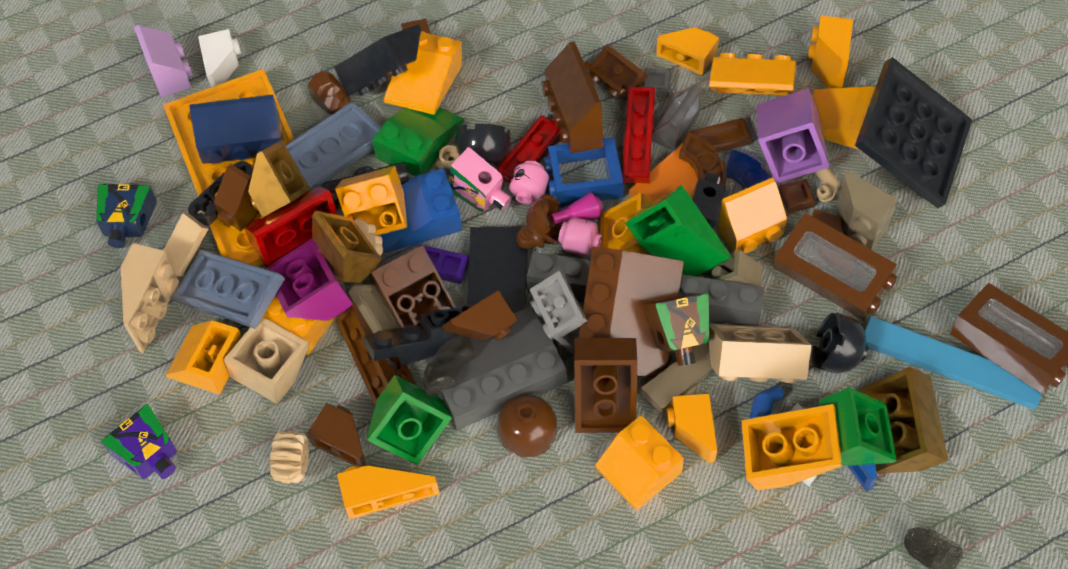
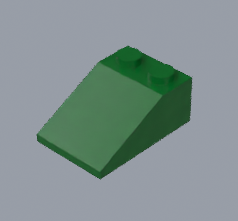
(415, 138)

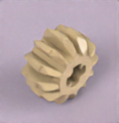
(289, 457)

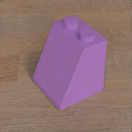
(791, 135)

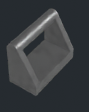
(678, 118)

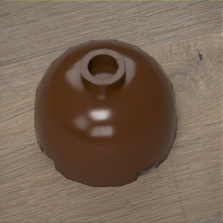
(527, 425)

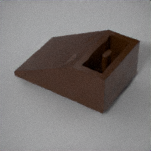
(411, 287)

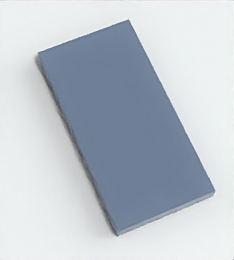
(333, 144)
(228, 288)

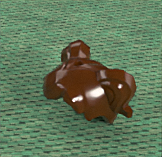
(539, 226)

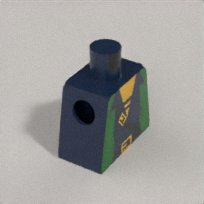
(124, 211)

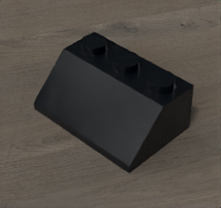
(379, 61)

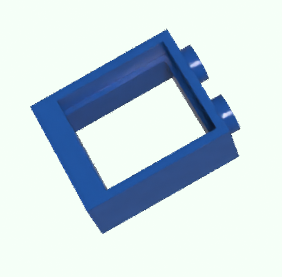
(605, 189)

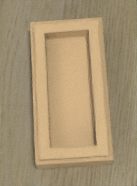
(184, 242)

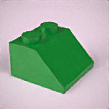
(407, 420)
(862, 428)

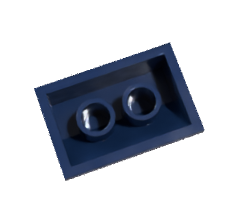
(235, 128)

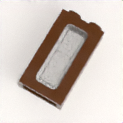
(836, 267)
(1014, 338)

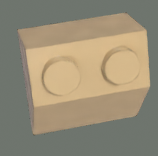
(267, 360)

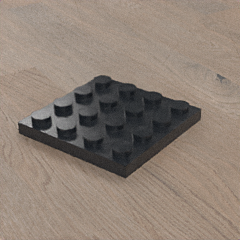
(914, 132)

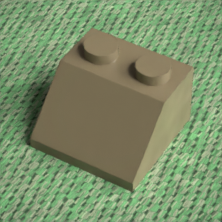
(864, 210)

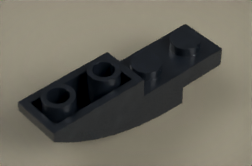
(414, 341)

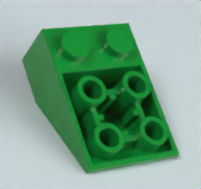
(678, 231)

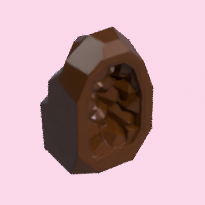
(328, 92)

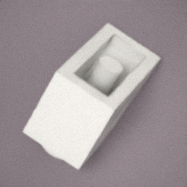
(219, 55)

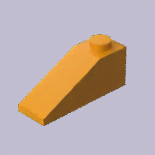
(377, 488)

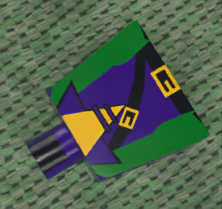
(142, 445)

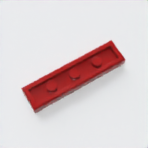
(638, 135)

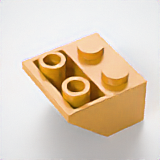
(374, 198)
(203, 354)

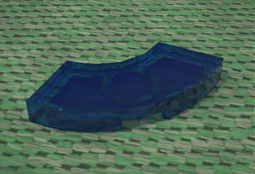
(745, 169)

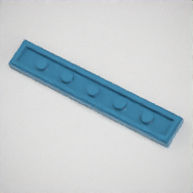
(949, 362)

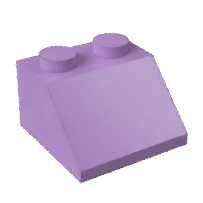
(164, 60)

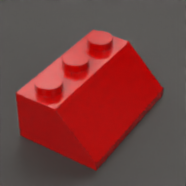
(288, 226)

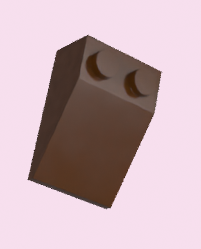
(605, 384)

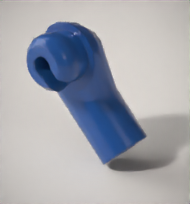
(764, 401)

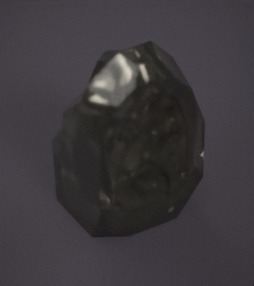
(932, 548)

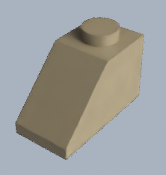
(737, 269)

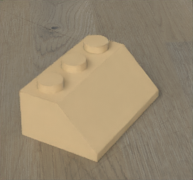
(758, 353)

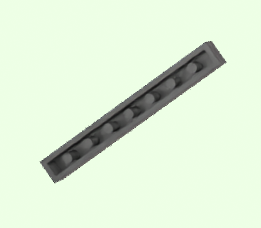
(727, 300)

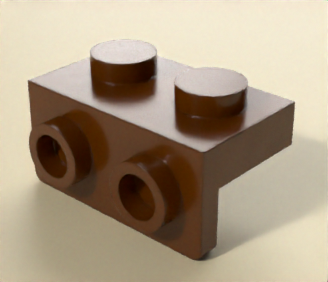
(615, 72)

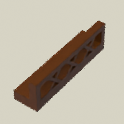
(374, 373)

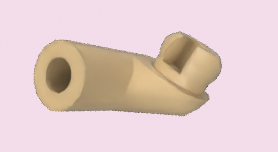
(829, 185)

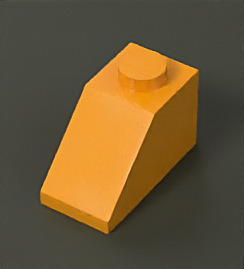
(688, 48)
(694, 424)

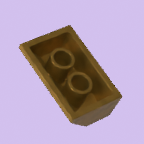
(912, 420)

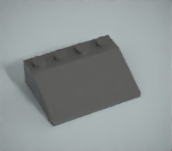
(504, 368)

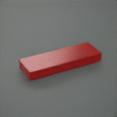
(531, 147)

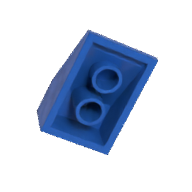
(429, 212)

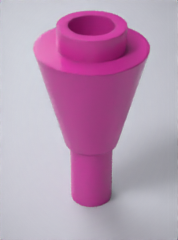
(586, 208)

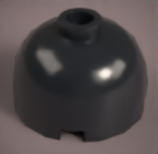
(486, 140)
(840, 344)

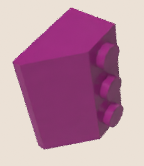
(309, 285)

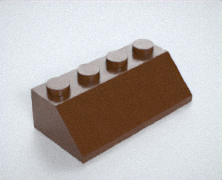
(573, 101)

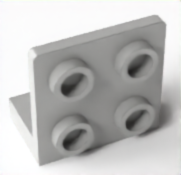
(559, 309)

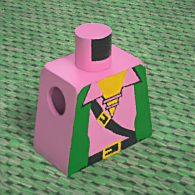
(477, 182)

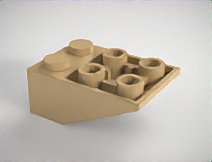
(146, 290)

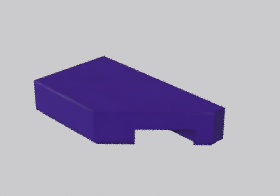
(448, 264)

